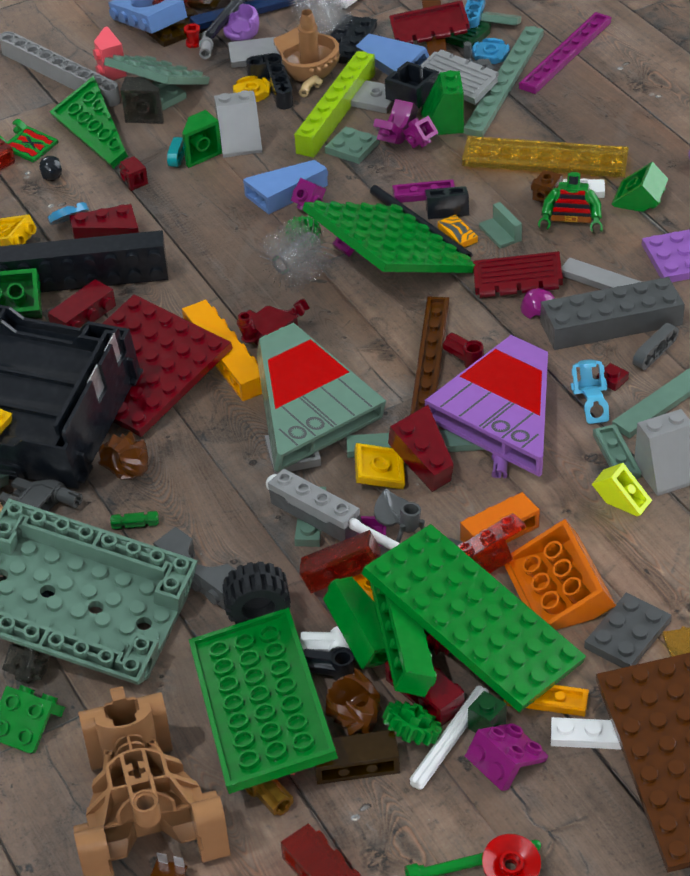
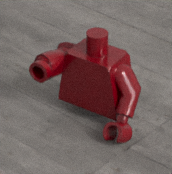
(268, 320)

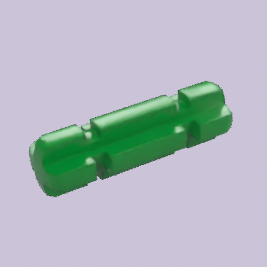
(133, 520)

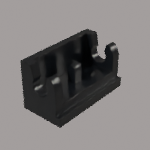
(447, 202)

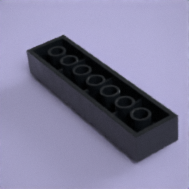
(80, 261)

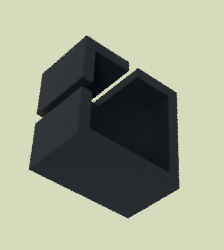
(407, 83)

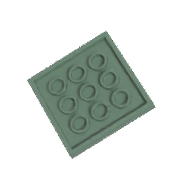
(156, 70)

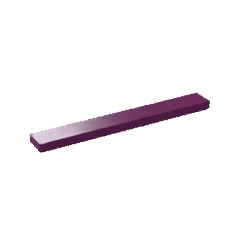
(564, 53)

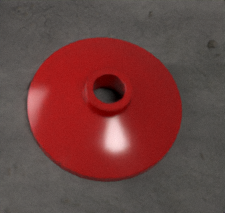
(511, 849)

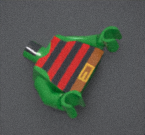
(572, 203)

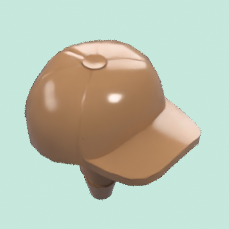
(306, 50)

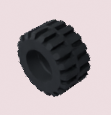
(255, 591)

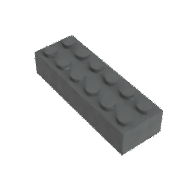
(611, 313)

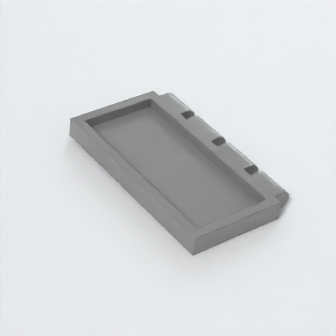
(474, 77)

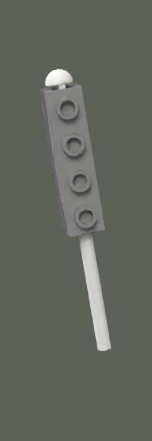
(319, 508)

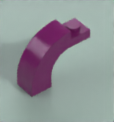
(401, 115)

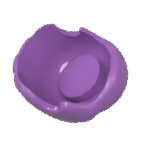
(242, 24)

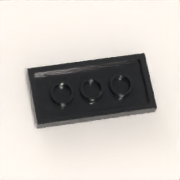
(350, 36)

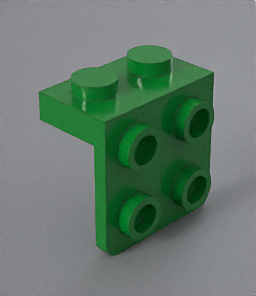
(25, 717)

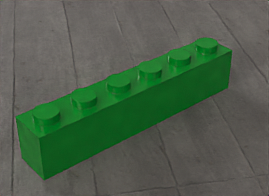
(405, 647)

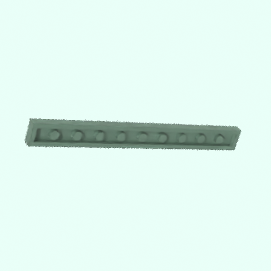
(508, 75)

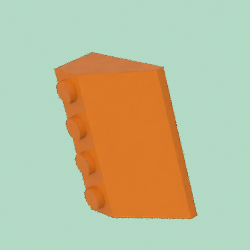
(559, 578)

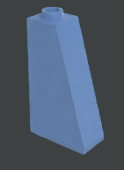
(391, 53)
(275, 188)

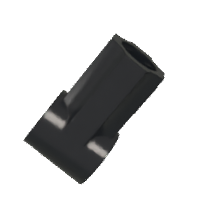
(334, 663)

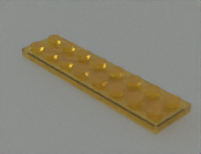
(545, 155)

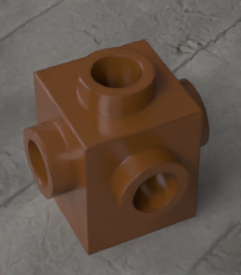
(544, 184)

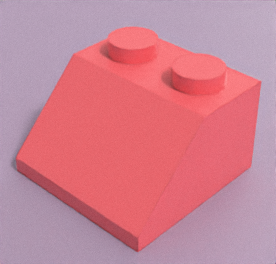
(106, 46)

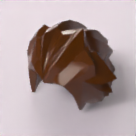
(124, 456)
(353, 703)

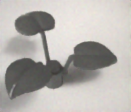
(394, 509)

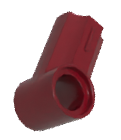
(463, 349)

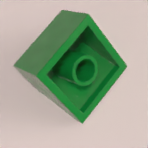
(201, 138)
(641, 189)

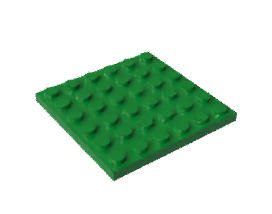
(389, 237)

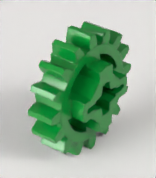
(412, 723)

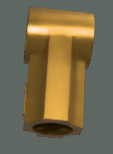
(273, 796)

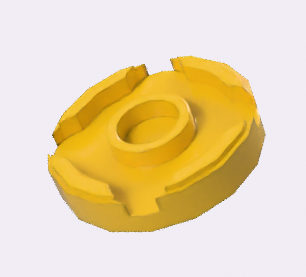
(260, 86)

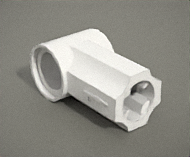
(323, 640)

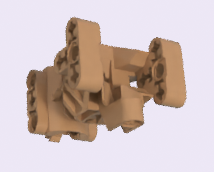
(141, 786)

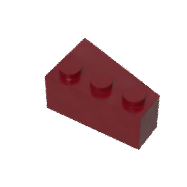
(104, 222)
(422, 448)

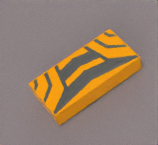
(458, 231)

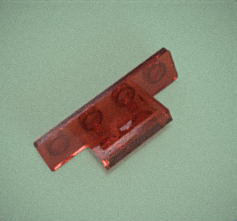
(490, 545)

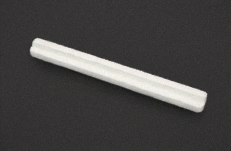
(444, 743)

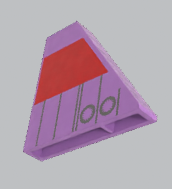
(499, 403)

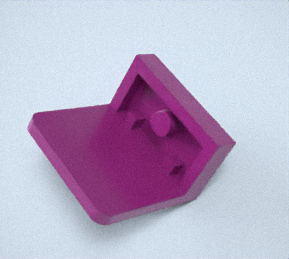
(501, 753)

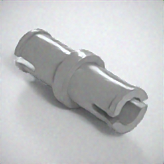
(205, 45)

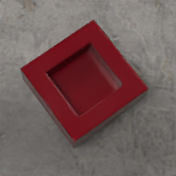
(615, 376)

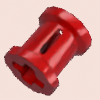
(192, 34)

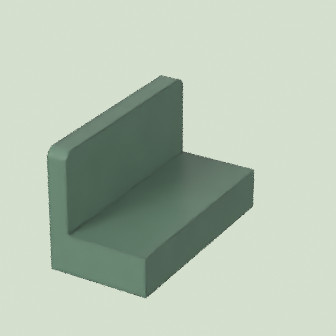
(503, 228)

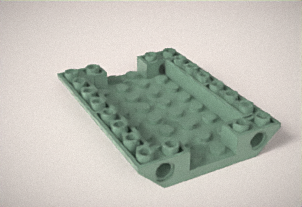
(85, 571)

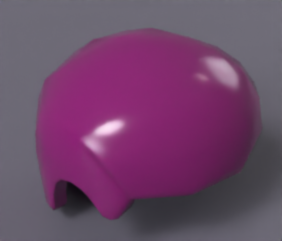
(532, 302)

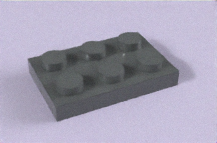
(627, 631)

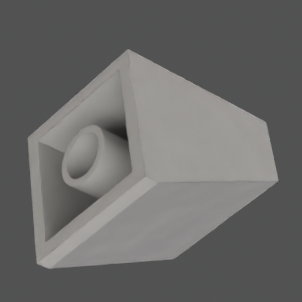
(238, 123)
(664, 451)

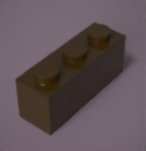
(361, 757)

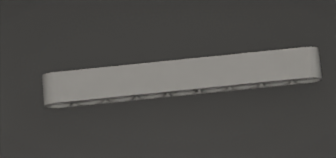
(55, 66)

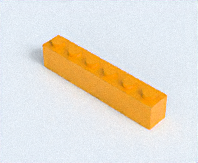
(237, 366)

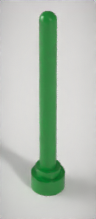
(450, 866)

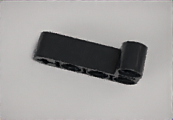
(271, 68)

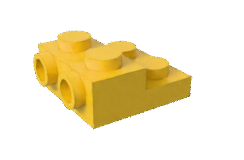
(16, 230)

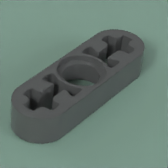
(655, 346)

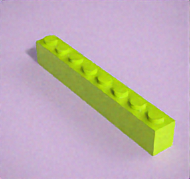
(334, 104)

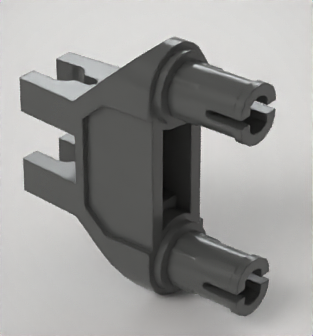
(42, 494)

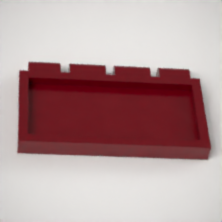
(430, 22)
(517, 273)

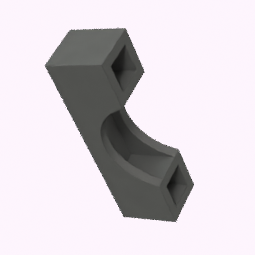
(206, 579)

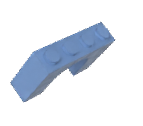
(145, 15)

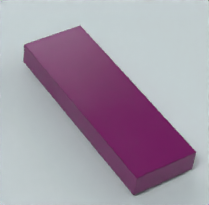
(416, 191)

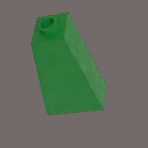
(357, 621)

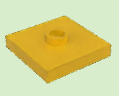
(378, 466)

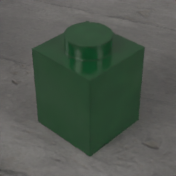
(486, 712)

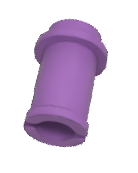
(499, 466)

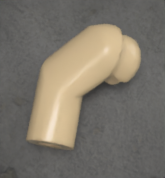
(307, 85)

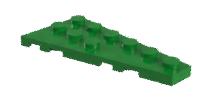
(90, 121)

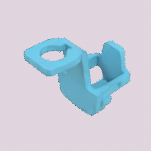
(591, 388)

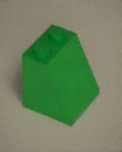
(446, 103)

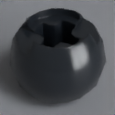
(50, 168)

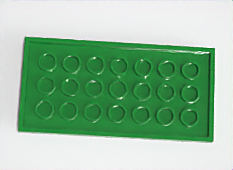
(474, 617)
(261, 701)

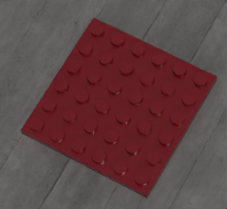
(172, 360)

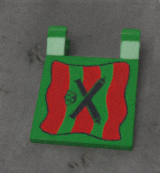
(29, 142)

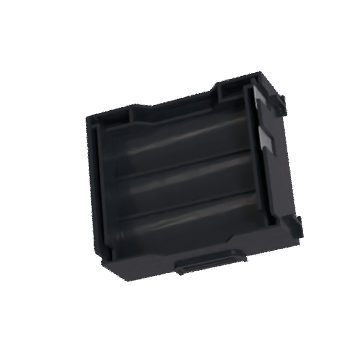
(62, 394)

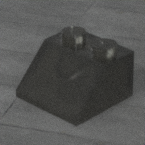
(141, 101)

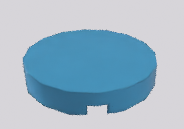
(491, 49)
(63, 214)

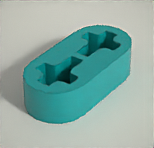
(175, 152)

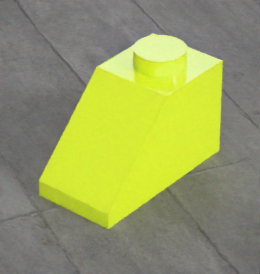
(622, 490)

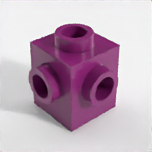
(420, 132)
(307, 192)

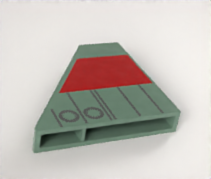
(309, 396)

